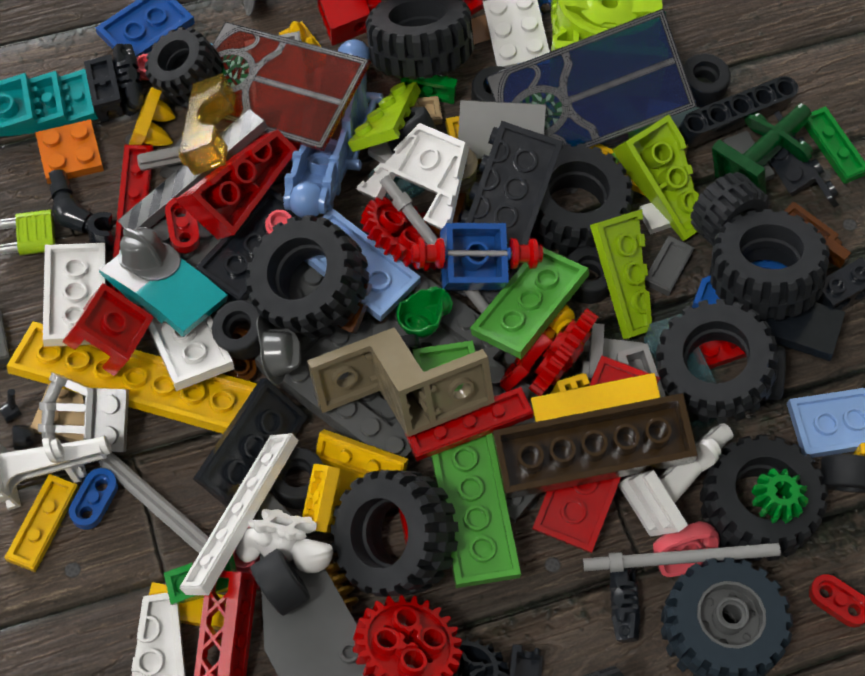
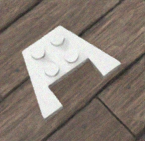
(430, 162)

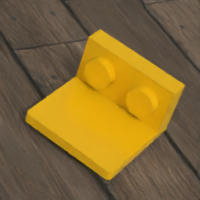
(324, 494)

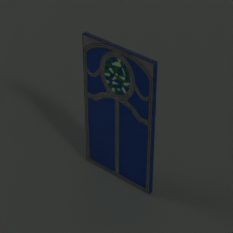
(602, 82)

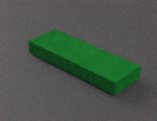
(835, 145)

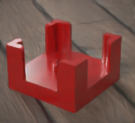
(110, 325)

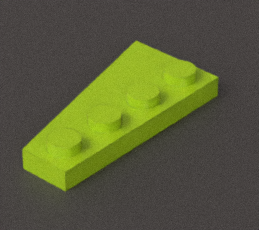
(387, 119)
(621, 257)

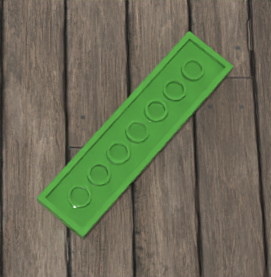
(476, 490)

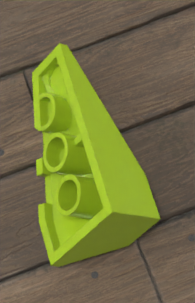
(661, 171)

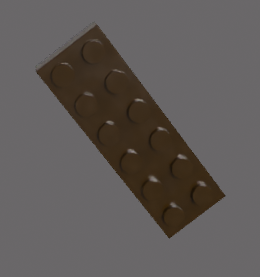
(594, 446)

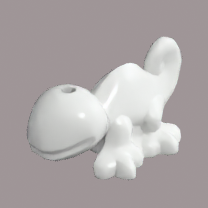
(289, 536)

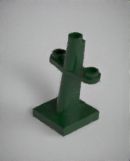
(775, 137)

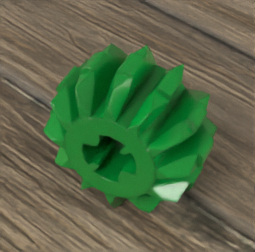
(792, 493)

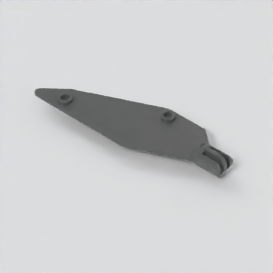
(314, 635)

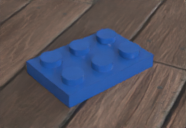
(144, 24)

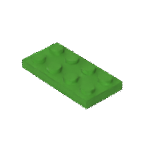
(529, 303)

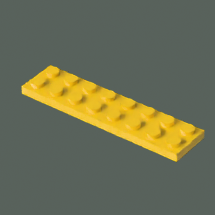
(205, 404)

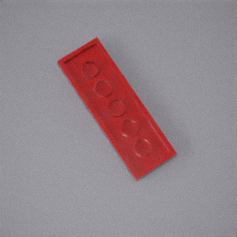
(579, 511)

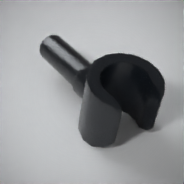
(10, 410)

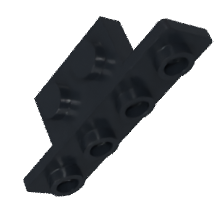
(800, 175)

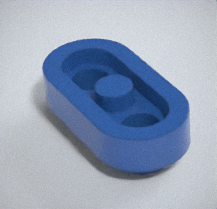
(91, 499)

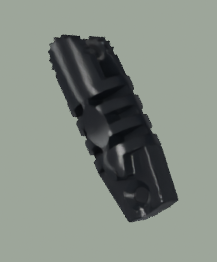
(128, 78)
(625, 605)

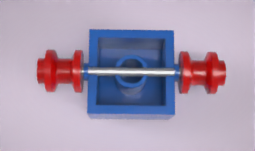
(475, 255)

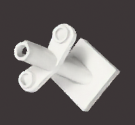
(52, 457)
(655, 497)

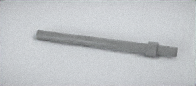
(402, 202)
(617, 562)

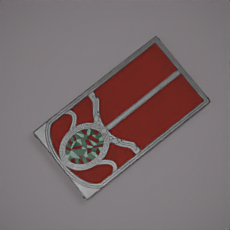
(288, 82)

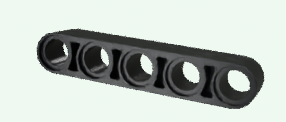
(731, 112)

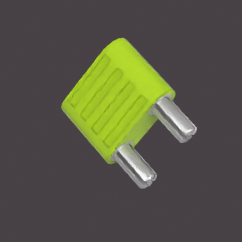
(32, 232)

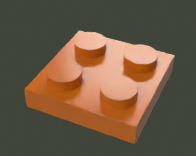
(70, 149)

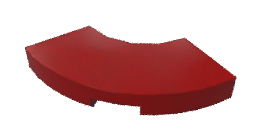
(516, 373)

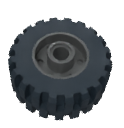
(726, 620)

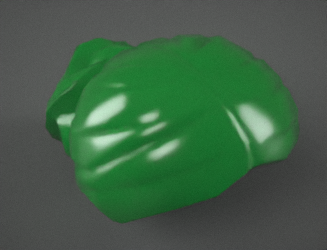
(424, 311)

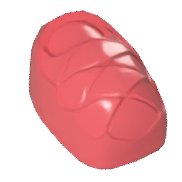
(694, 536)

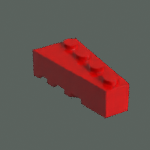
(233, 190)

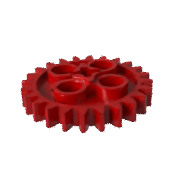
(391, 230)
(563, 352)
(408, 642)

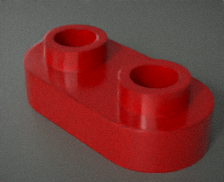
(181, 228)
(840, 599)

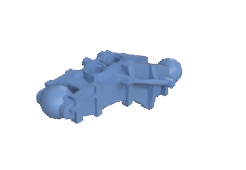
(319, 174)

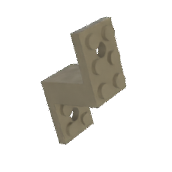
(415, 396)

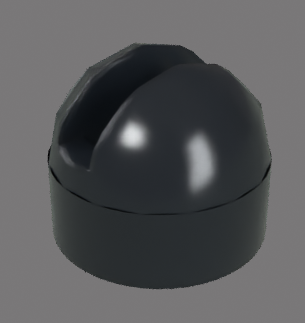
(22, 437)

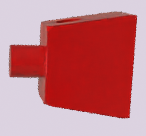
(345, 17)

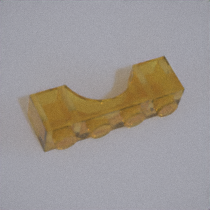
(201, 143)

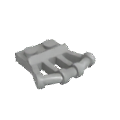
(104, 412)

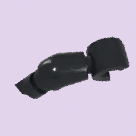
(74, 216)

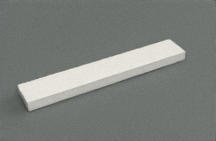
(235, 519)

